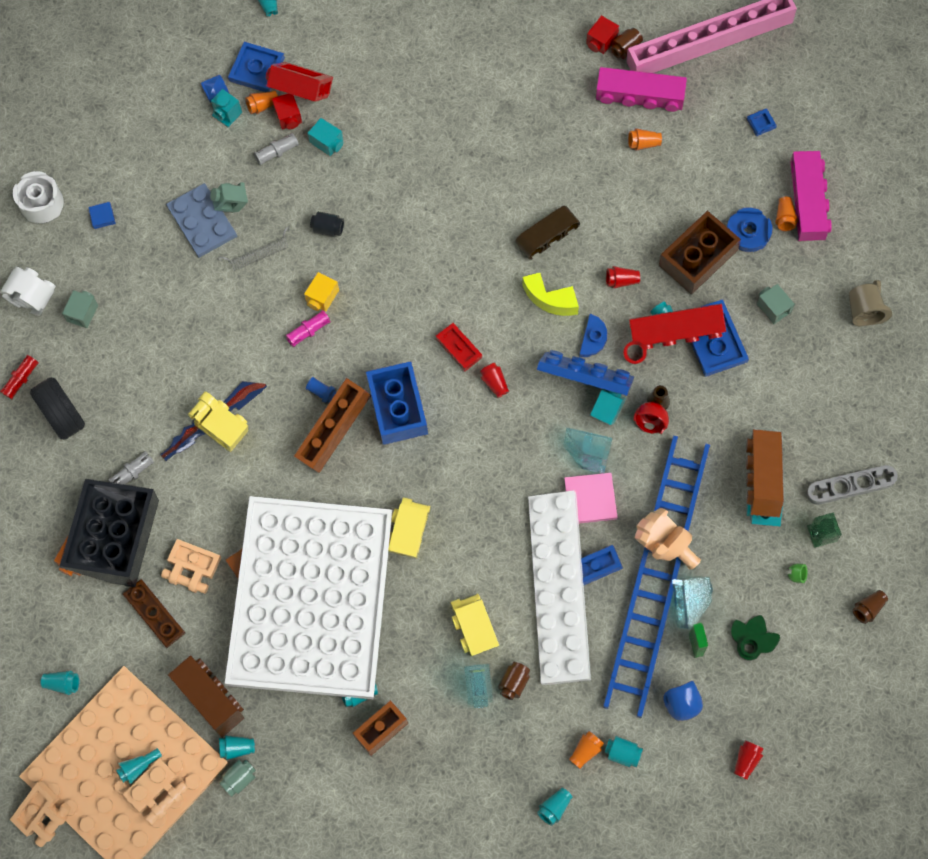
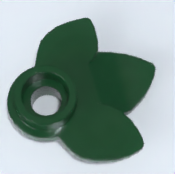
(753, 634)

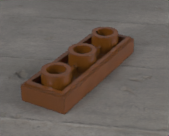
(162, 623)

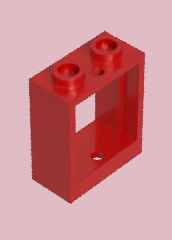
(299, 81)

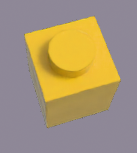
(321, 292)

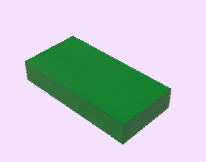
(698, 640)

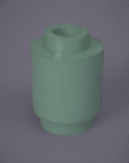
(237, 777)

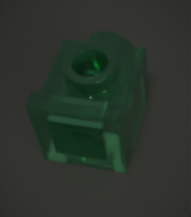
(824, 530)

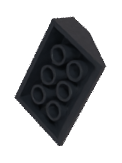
(110, 532)

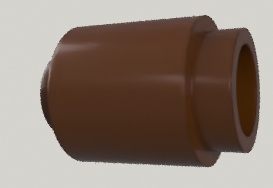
(627, 39)
(514, 681)

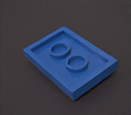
(722, 352)

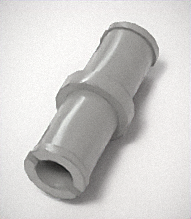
(276, 149)
(132, 470)

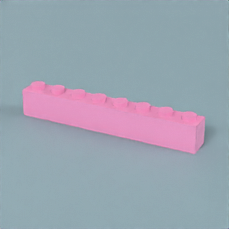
(710, 35)

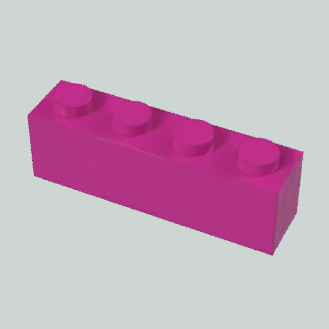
(641, 89)
(809, 195)

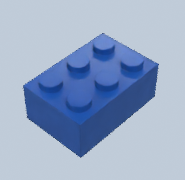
(397, 403)

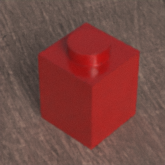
(601, 35)
(287, 111)

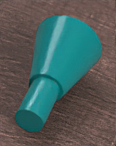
(132, 768)

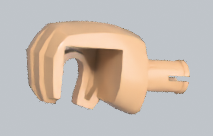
(665, 538)

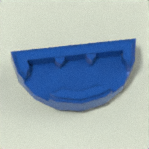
(594, 337)

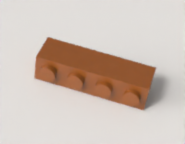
(332, 425)
(765, 473)

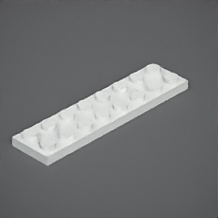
(559, 588)

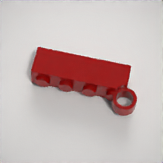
(675, 325)

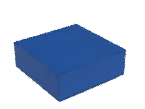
(761, 122)
(102, 215)

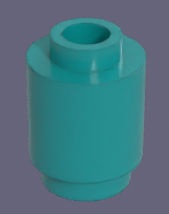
(623, 752)

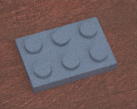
(199, 221)

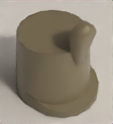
(868, 304)

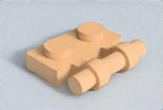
(193, 559)
(150, 786)
(35, 808)

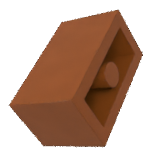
(380, 728)

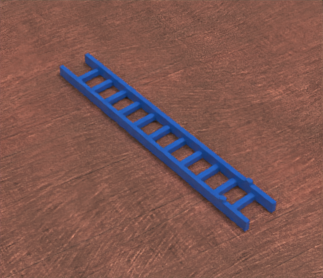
(657, 574)

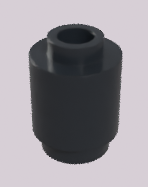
(327, 224)

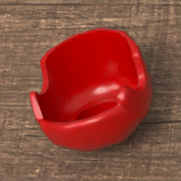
(652, 413)

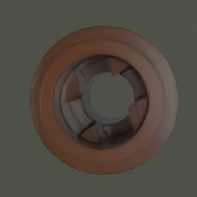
(869, 607)

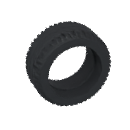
(57, 408)

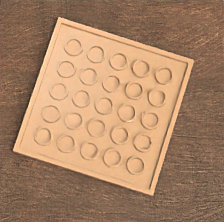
(83, 762)

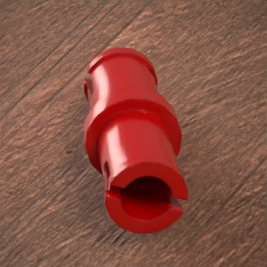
(19, 377)

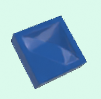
(213, 87)

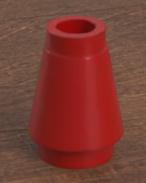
(621, 277)
(494, 379)
(748, 758)

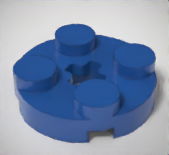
(758, 222)

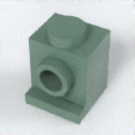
(229, 197)

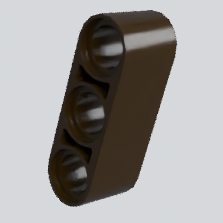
(546, 231)

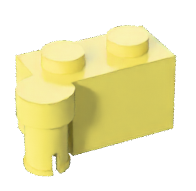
(218, 422)
(408, 528)
(474, 625)

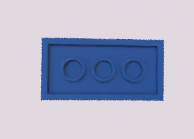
(594, 375)

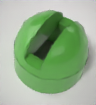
(798, 573)

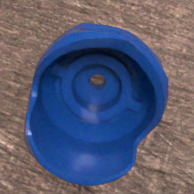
(683, 701)

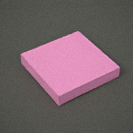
(594, 497)

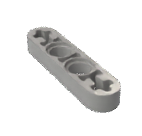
(850, 482)

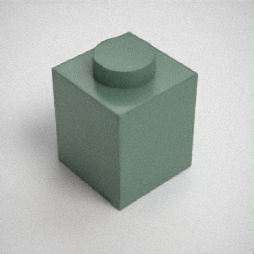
(775, 303)
(80, 308)

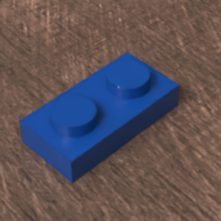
(600, 564)

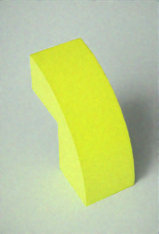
(557, 302)

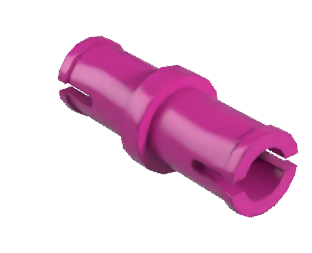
(307, 328)

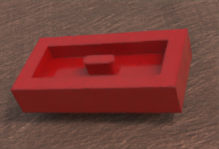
(459, 347)

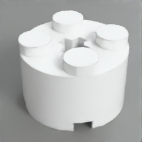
(38, 197)
(27, 290)

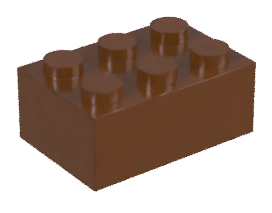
(699, 252)
(207, 695)

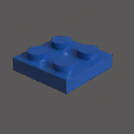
(252, 66)

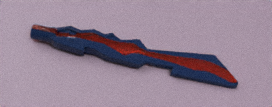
(238, 398)

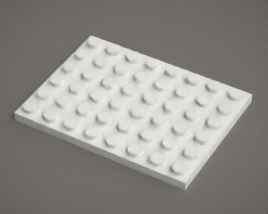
(309, 598)

